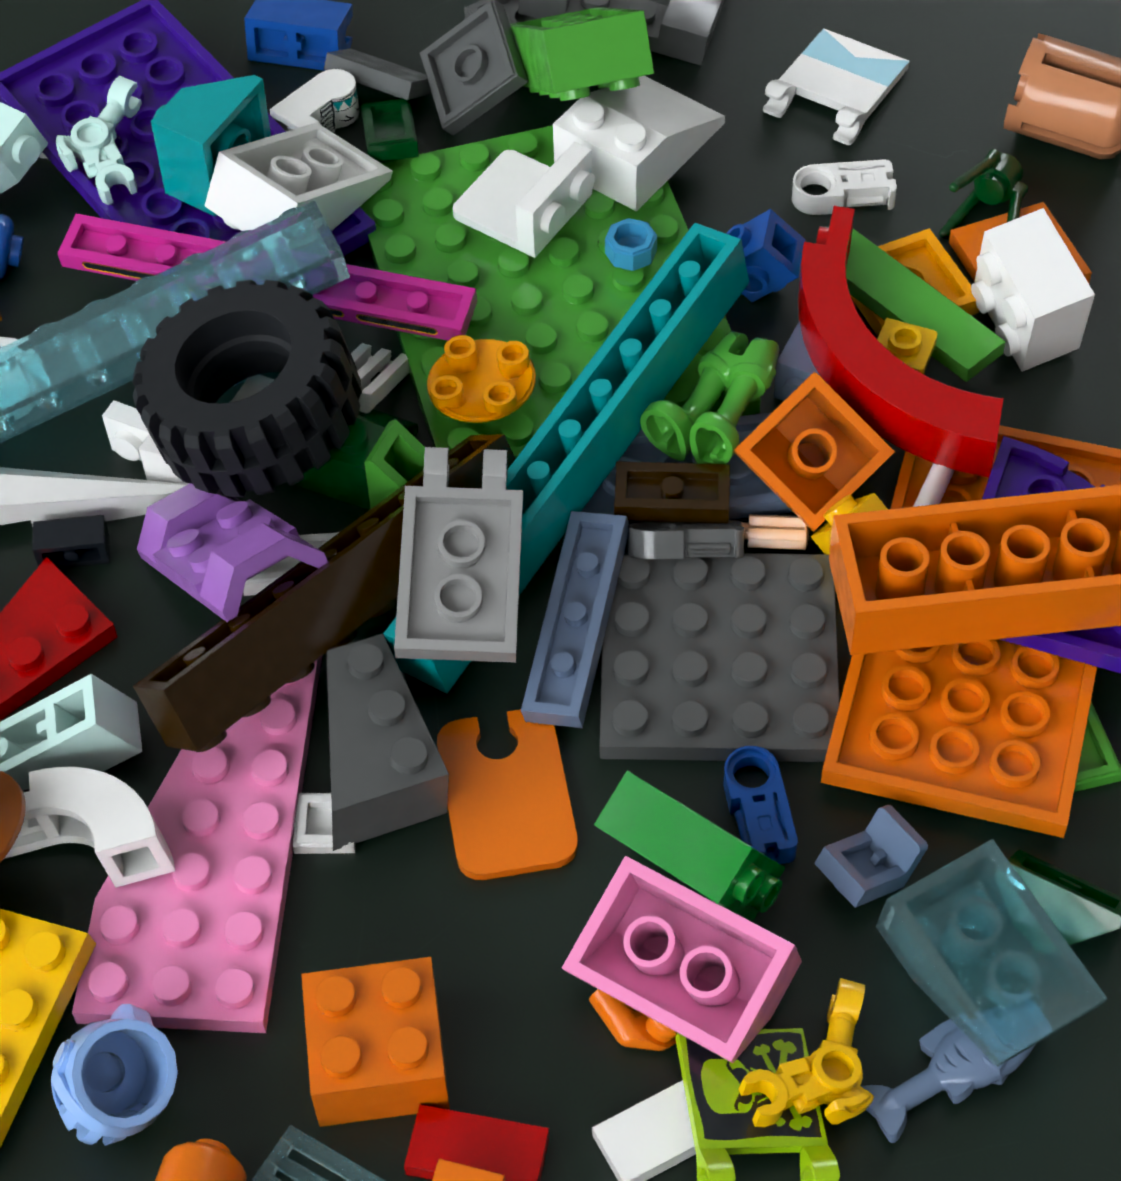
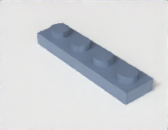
(575, 620)

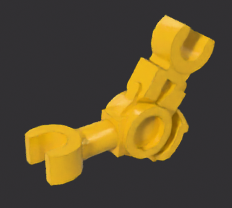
(825, 1077)

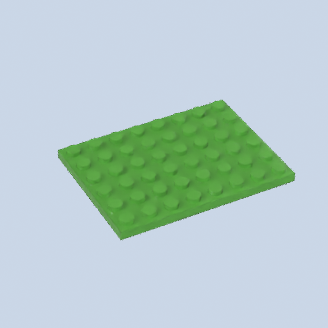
(552, 303)

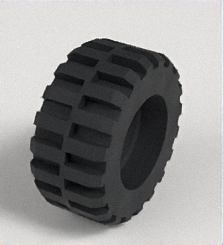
(264, 436)

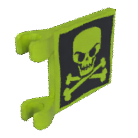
(723, 1117)

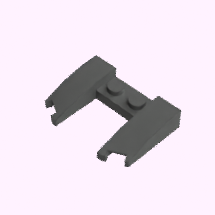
(674, 30)

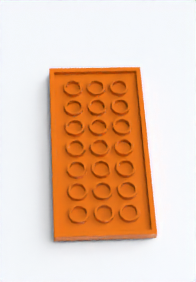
(976, 722)

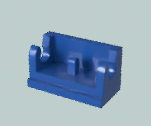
(296, 31)

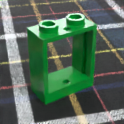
(691, 847)

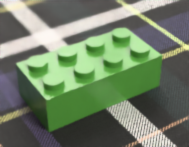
(584, 50)

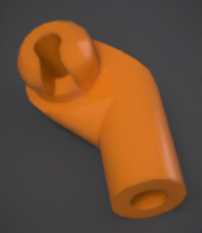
(630, 1026)

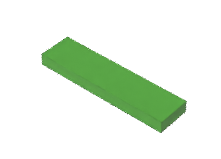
(901, 295)

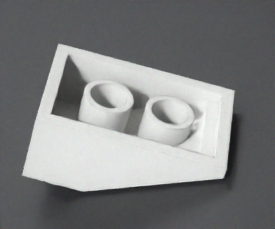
(636, 137)
(289, 171)

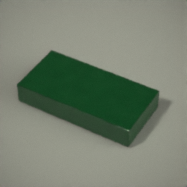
(389, 130)

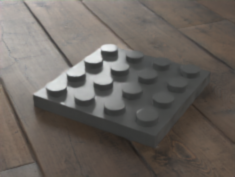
(720, 658)

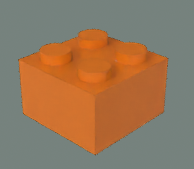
(374, 1041)

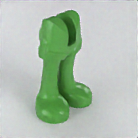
(729, 369)

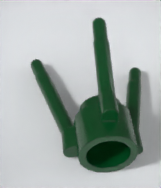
(995, 181)

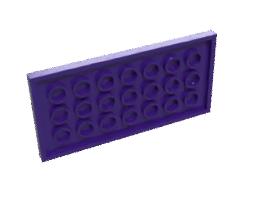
(162, 57)

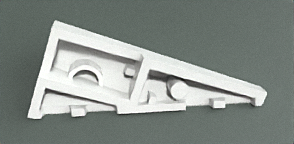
(59, 495)

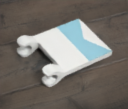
(840, 76)

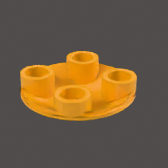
(481, 379)

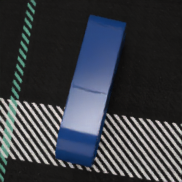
(761, 811)

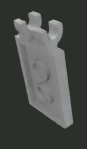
(460, 565)

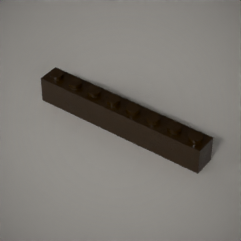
(292, 620)

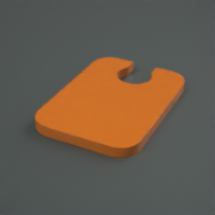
(511, 810)

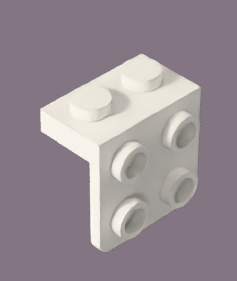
(525, 199)

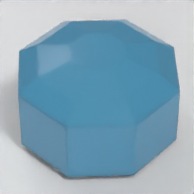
(631, 244)

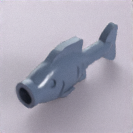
(954, 1067)

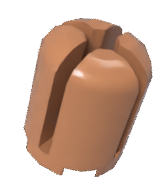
(1069, 98)

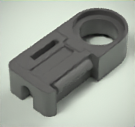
(685, 539)

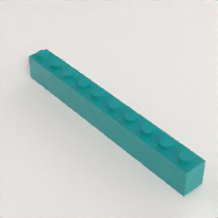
(606, 401)

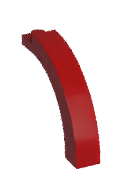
(890, 396)

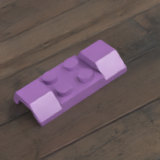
(217, 544)

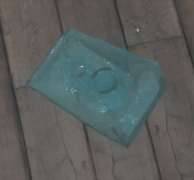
(988, 954)

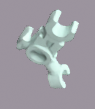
(94, 141)

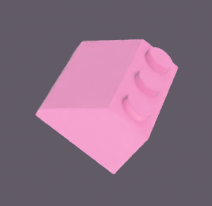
(683, 960)

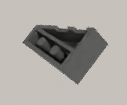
(379, 747)

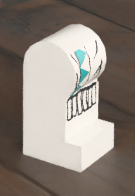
(325, 99)

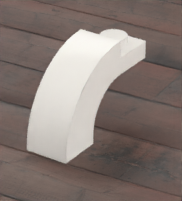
(97, 812)

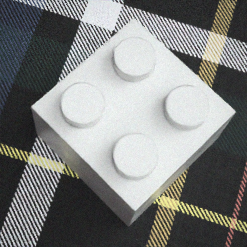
(1032, 290)

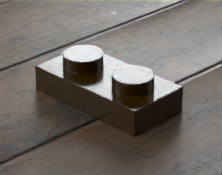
(672, 492)

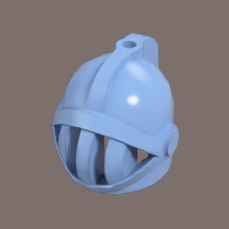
(113, 1076)

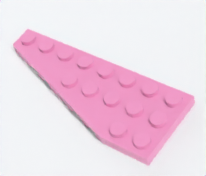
(207, 937)

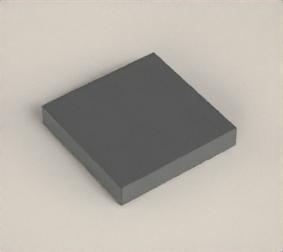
(473, 67)

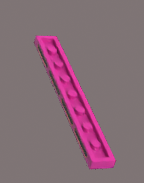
(365, 298)

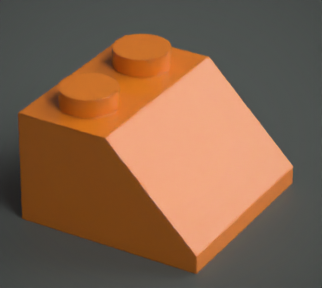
(813, 450)

